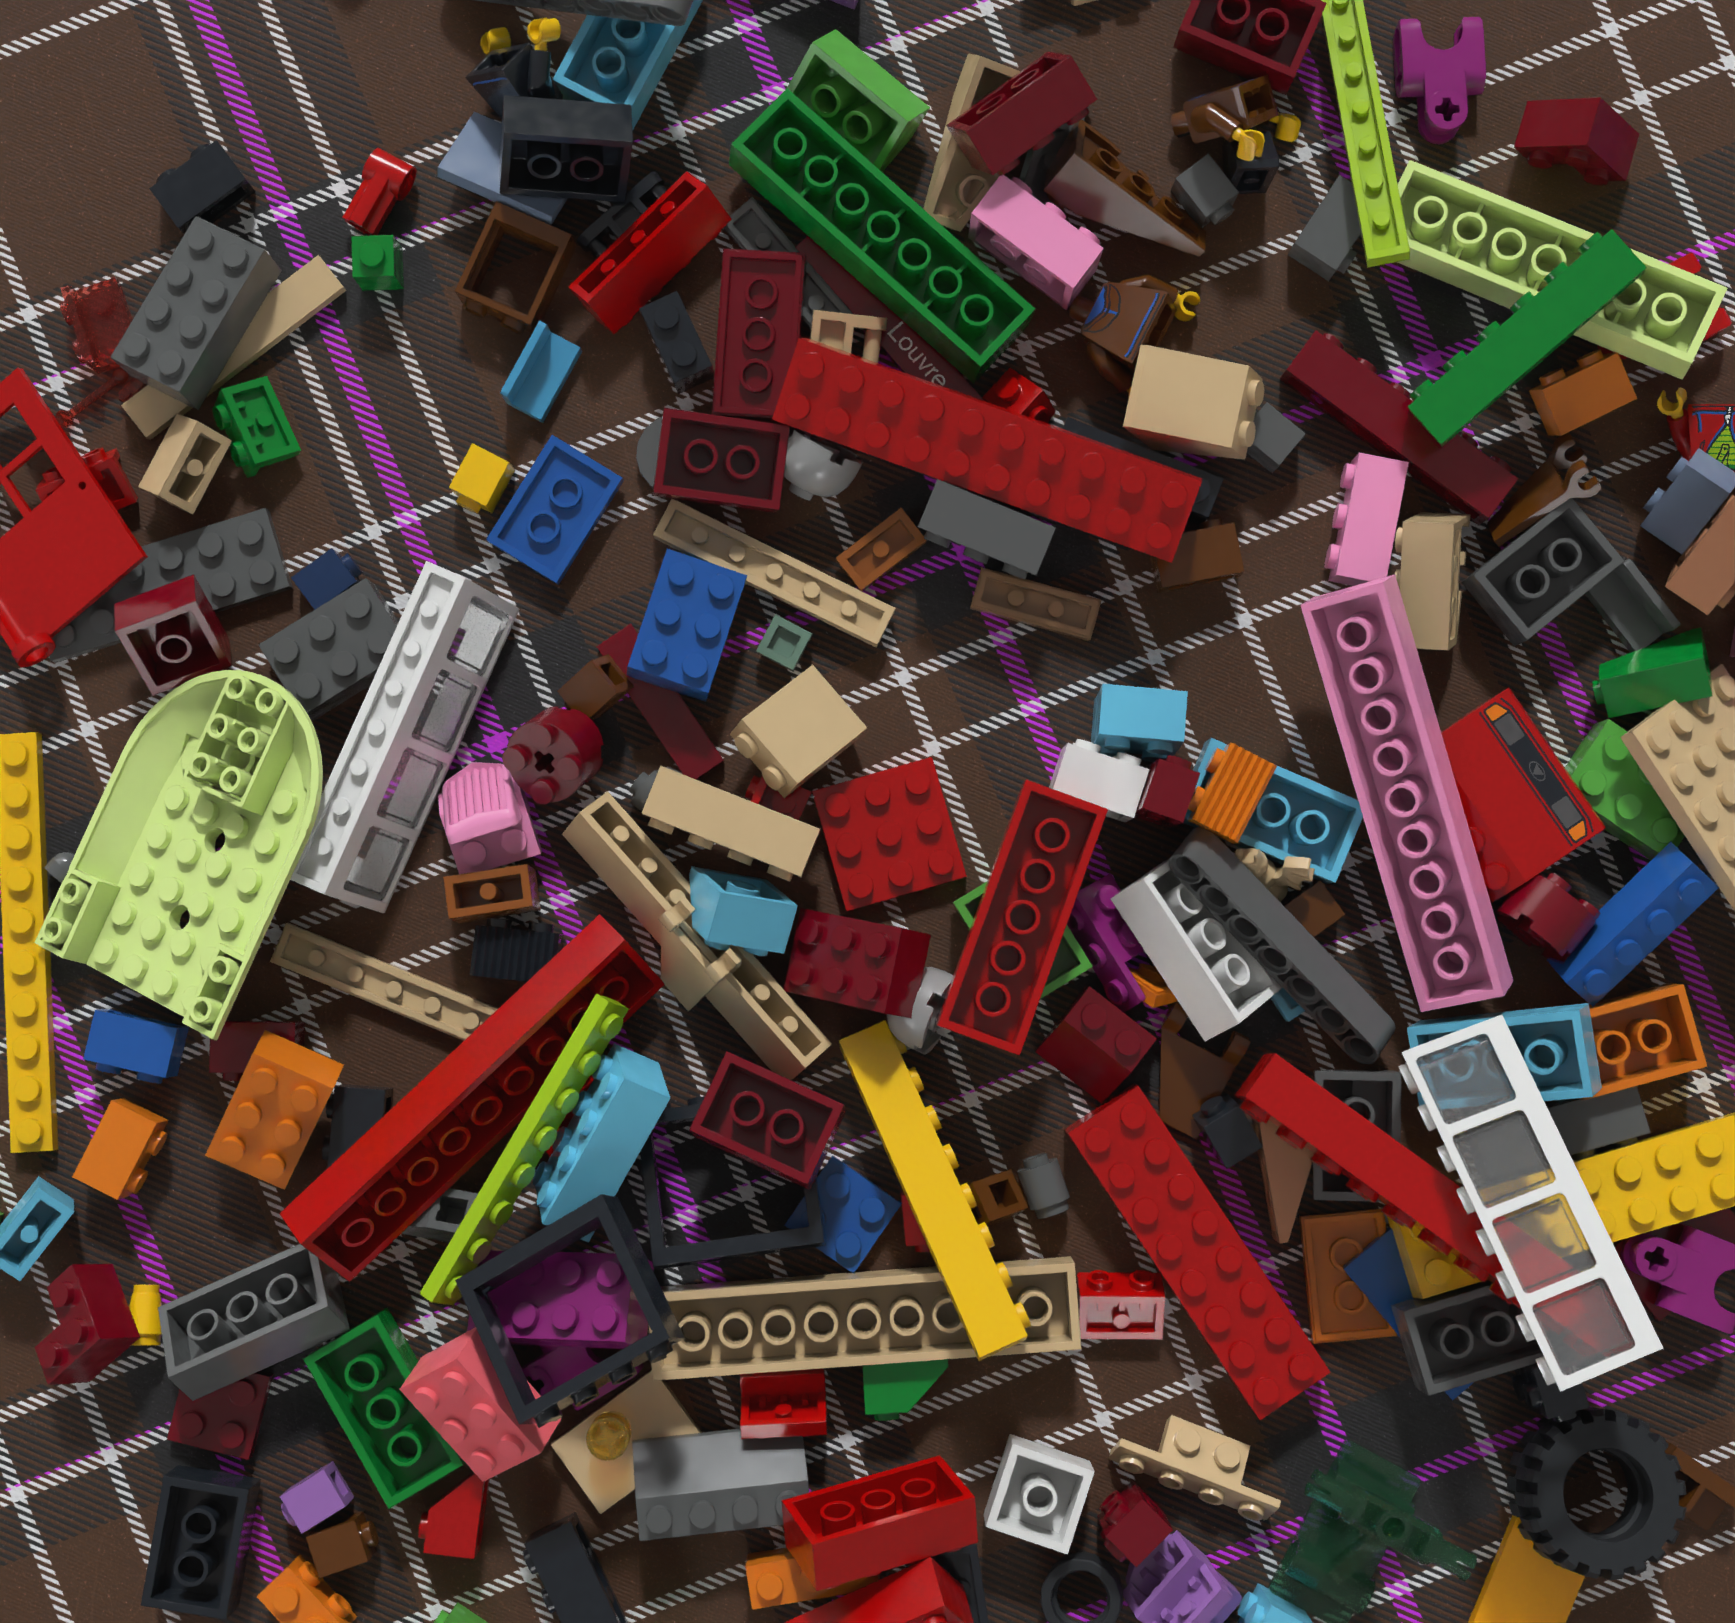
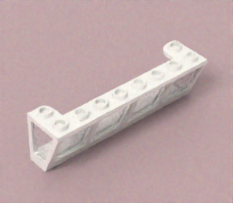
(404, 738)
(1529, 1203)

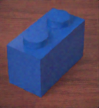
(135, 1044)

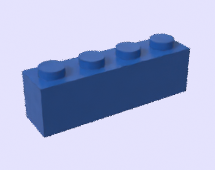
(1635, 923)

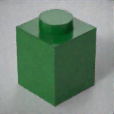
(377, 262)

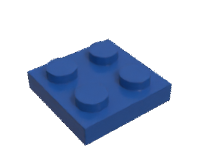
(852, 1213)

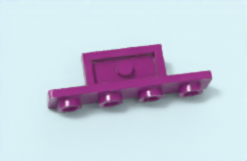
(1107, 941)

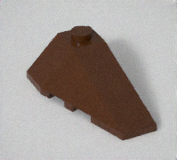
(1102, 189)

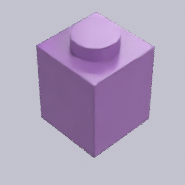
(315, 1498)

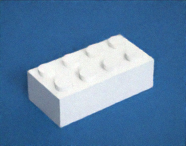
(1194, 952)

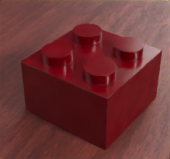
(172, 634)

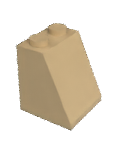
(1193, 403)

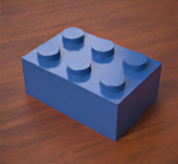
(686, 625)

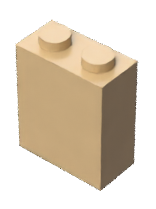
(797, 731)

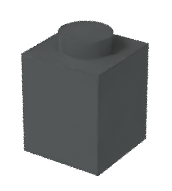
(1205, 192)
(1273, 437)

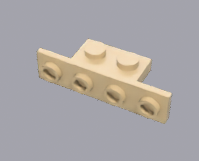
(1200, 1463)

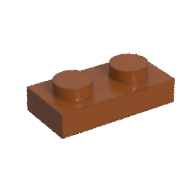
(881, 550)

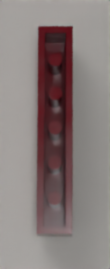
(1380, 417)

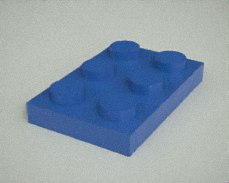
(555, 510)

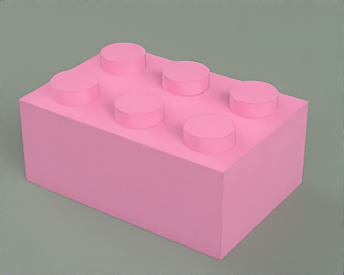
(1035, 240)

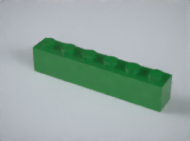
(1527, 337)

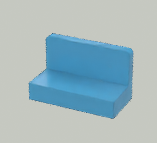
(540, 373)

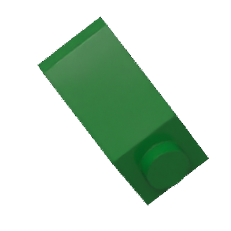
(898, 1386)

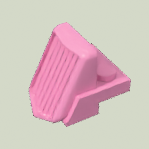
(486, 818)

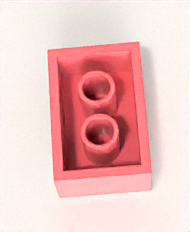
(469, 1409)

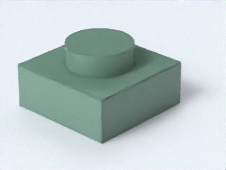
(784, 643)

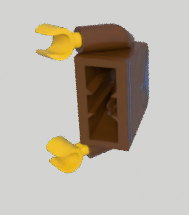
(1231, 112)
(1123, 319)

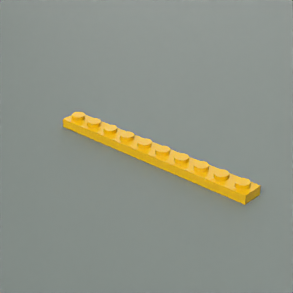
(24, 962)

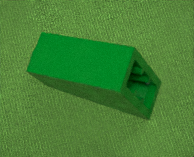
(1655, 675)

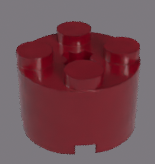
(554, 754)
(1547, 916)

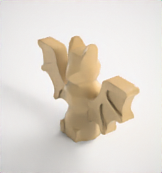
(1277, 879)

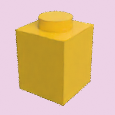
(481, 480)

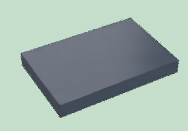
(474, 166)

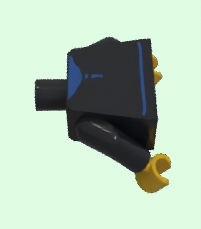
(517, 68)

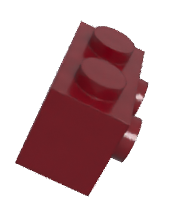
(1132, 1524)

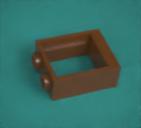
(531, 230)

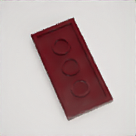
(756, 329)

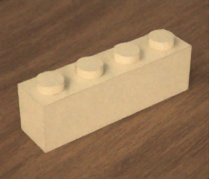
(731, 822)

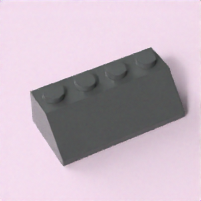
(714, 1482)

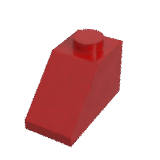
(456, 1520)

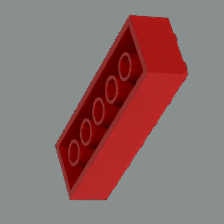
(1021, 917)

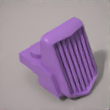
(1179, 1586)

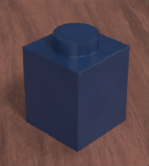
(327, 577)

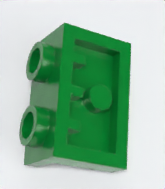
(255, 425)

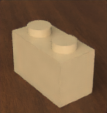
(185, 463)

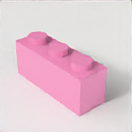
(1366, 519)

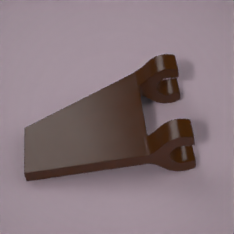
(1544, 491)
(1190, 1072)

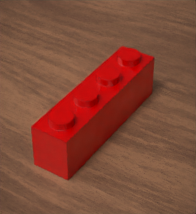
(650, 252)

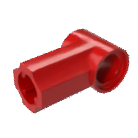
(383, 183)

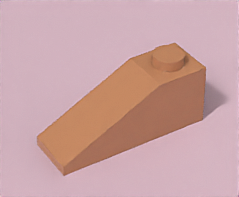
(1283, 1177)

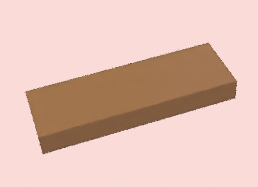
(1035, 604)

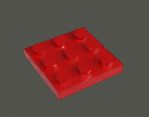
(889, 834)

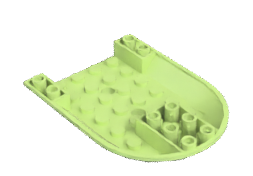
(202, 762)

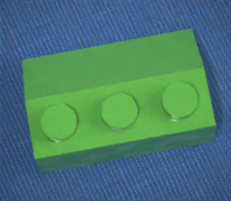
(858, 98)

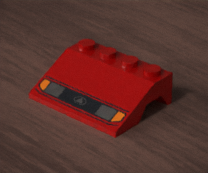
(1515, 794)

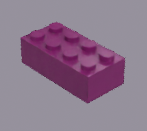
(570, 1303)

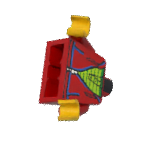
(1702, 427)

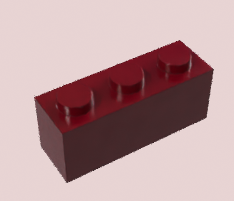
(1167, 792)

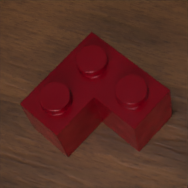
(1578, 134)
(92, 1327)

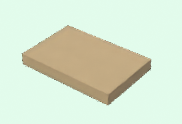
(652, 1413)

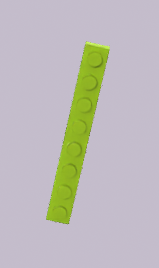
(1365, 133)
(524, 1150)

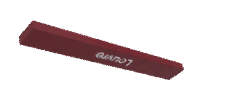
(899, 341)

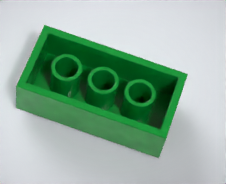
(362, 1384)

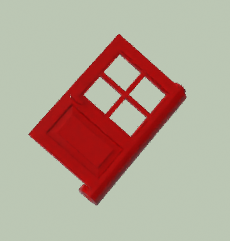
(62, 549)

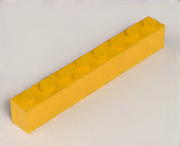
(933, 1191)

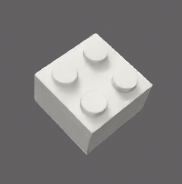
(1100, 779)
(1038, 1494)

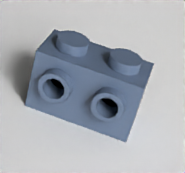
(1690, 501)

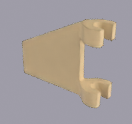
(683, 966)

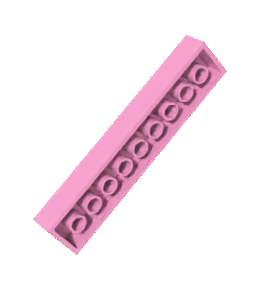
(1407, 794)

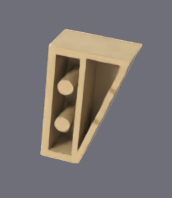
(1431, 576)

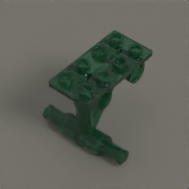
(1345, 1532)

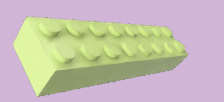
(1509, 249)

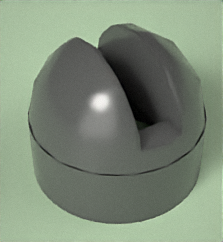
(59, 865)

